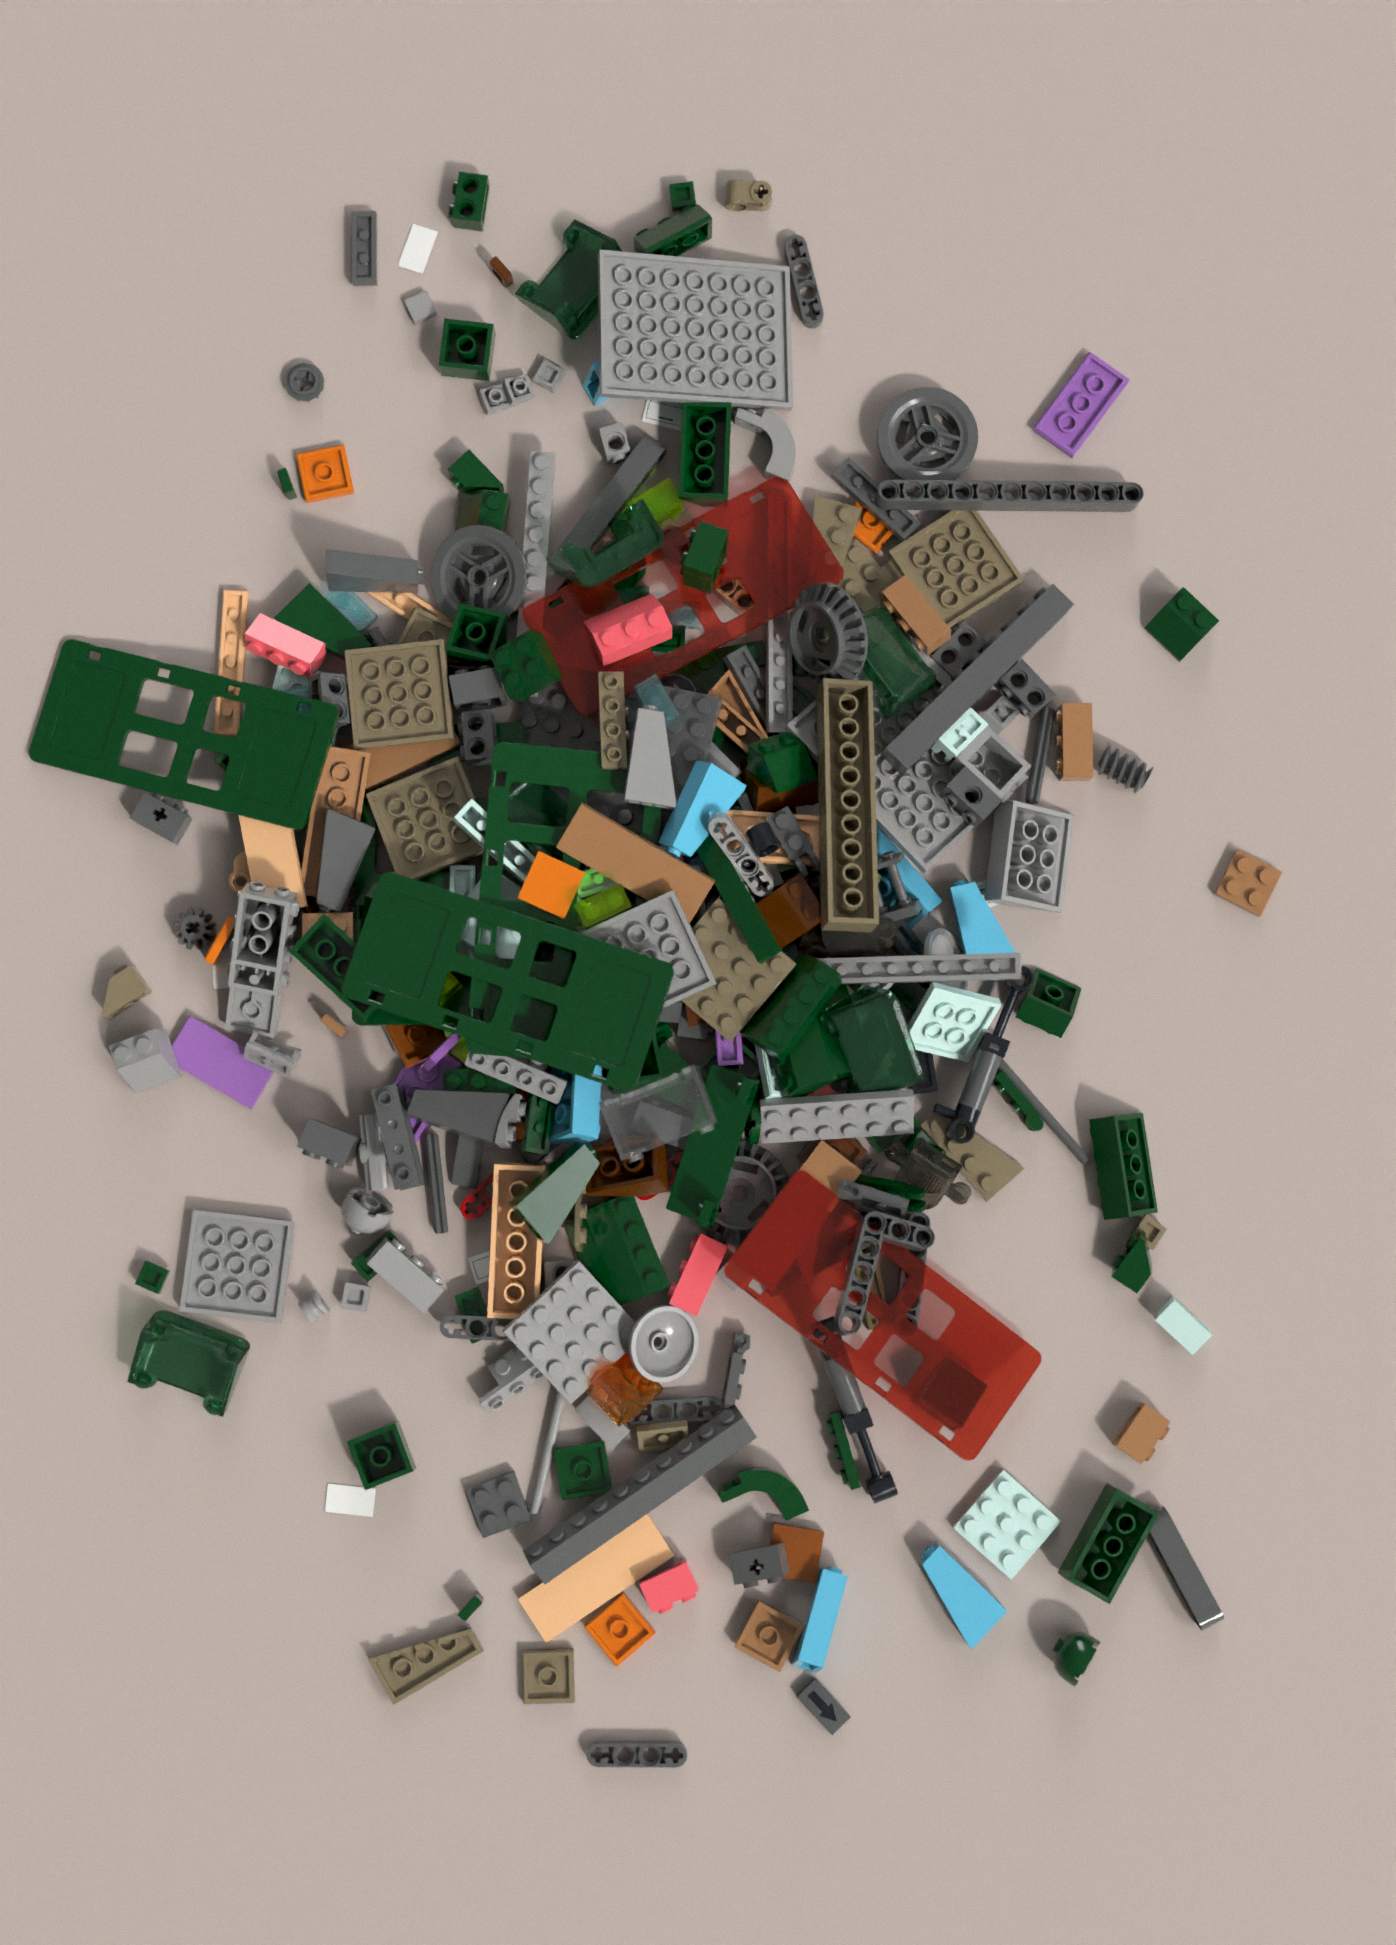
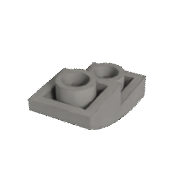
(506, 395)
(513, 1115)
(601, 1422)

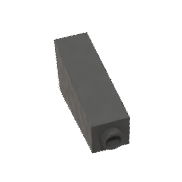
(371, 573)
(340, 856)
(460, 1112)

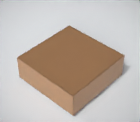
(334, 1025)

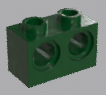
(473, 201)

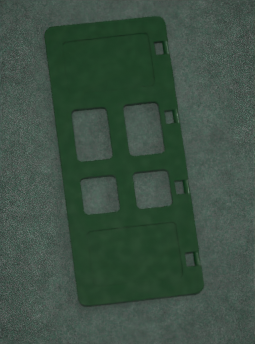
(271, 760)
(602, 1012)

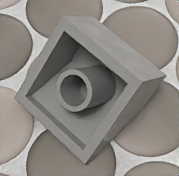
(146, 1059)

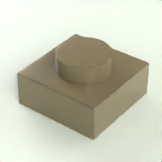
(1153, 1230)

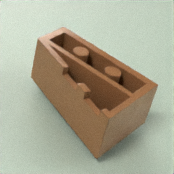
(735, 716)

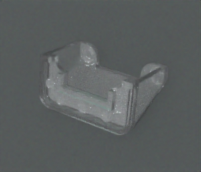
(659, 1113)

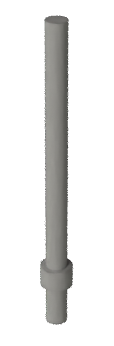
(547, 1453)

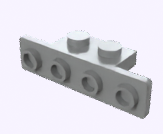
(520, 1073)
(513, 1374)

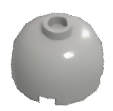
(366, 1212)

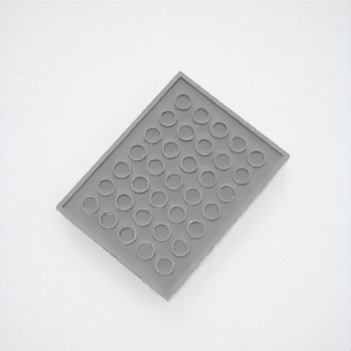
(694, 330)
(911, 804)

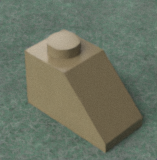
(124, 990)

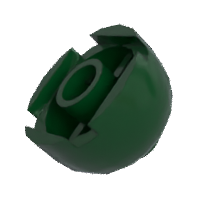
(1074, 1655)

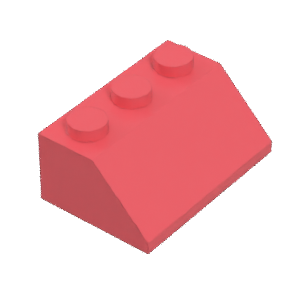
(629, 629)

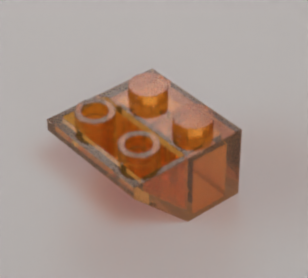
(622, 1390)

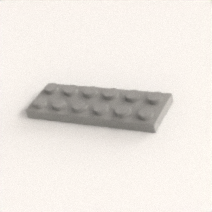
(837, 1116)

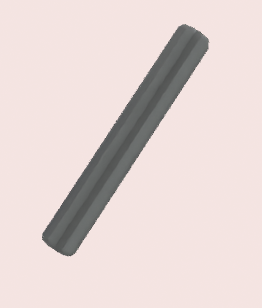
(1040, 755)
(436, 1183)

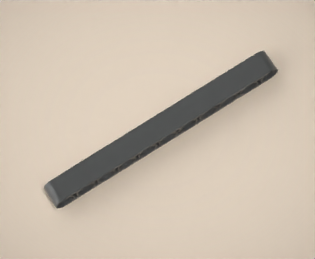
(1019, 490)
(603, 510)

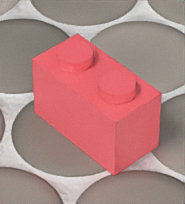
(669, 1586)

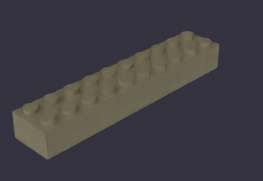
(847, 806)

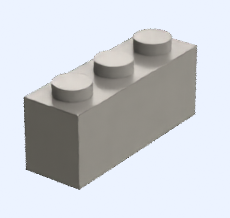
(405, 1273)

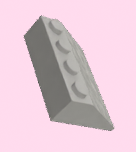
(1028, 857)

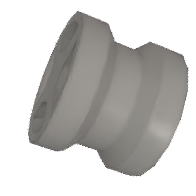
(314, 1307)

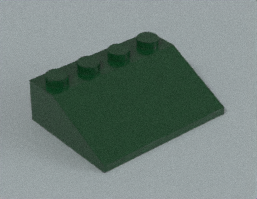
(620, 1251)

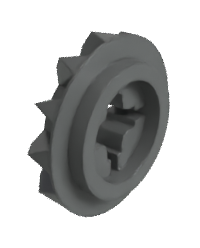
(301, 372)

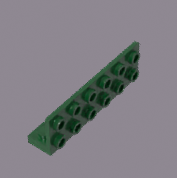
(710, 1156)

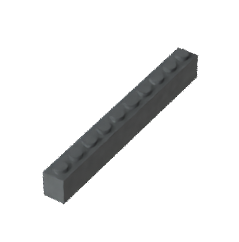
(977, 679)
(639, 1494)

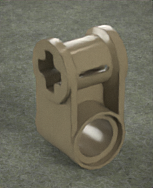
(744, 195)

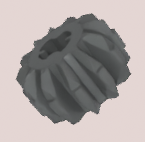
(185, 927)

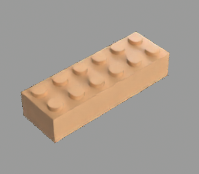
(514, 1249)

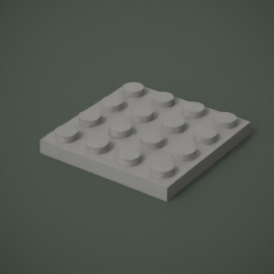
(662, 932)
(237, 1266)
(572, 1331)

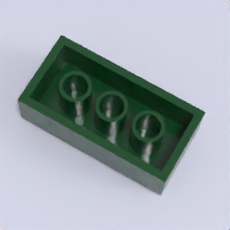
(327, 954)

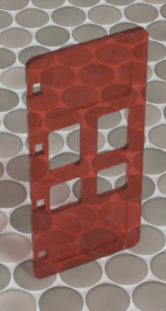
(770, 551)
(965, 1374)

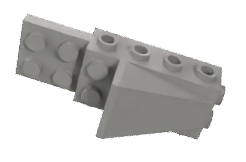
(260, 957)

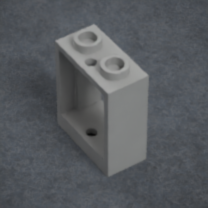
(1004, 751)

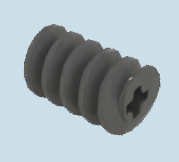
(1123, 769)

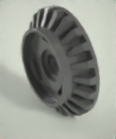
(919, 410)
(456, 560)
(838, 613)
(732, 1223)

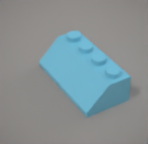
(913, 882)
(578, 1110)

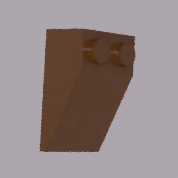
(791, 910)
(623, 1178)

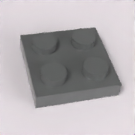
(498, 1504)

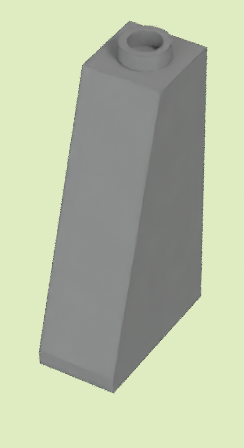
(649, 764)

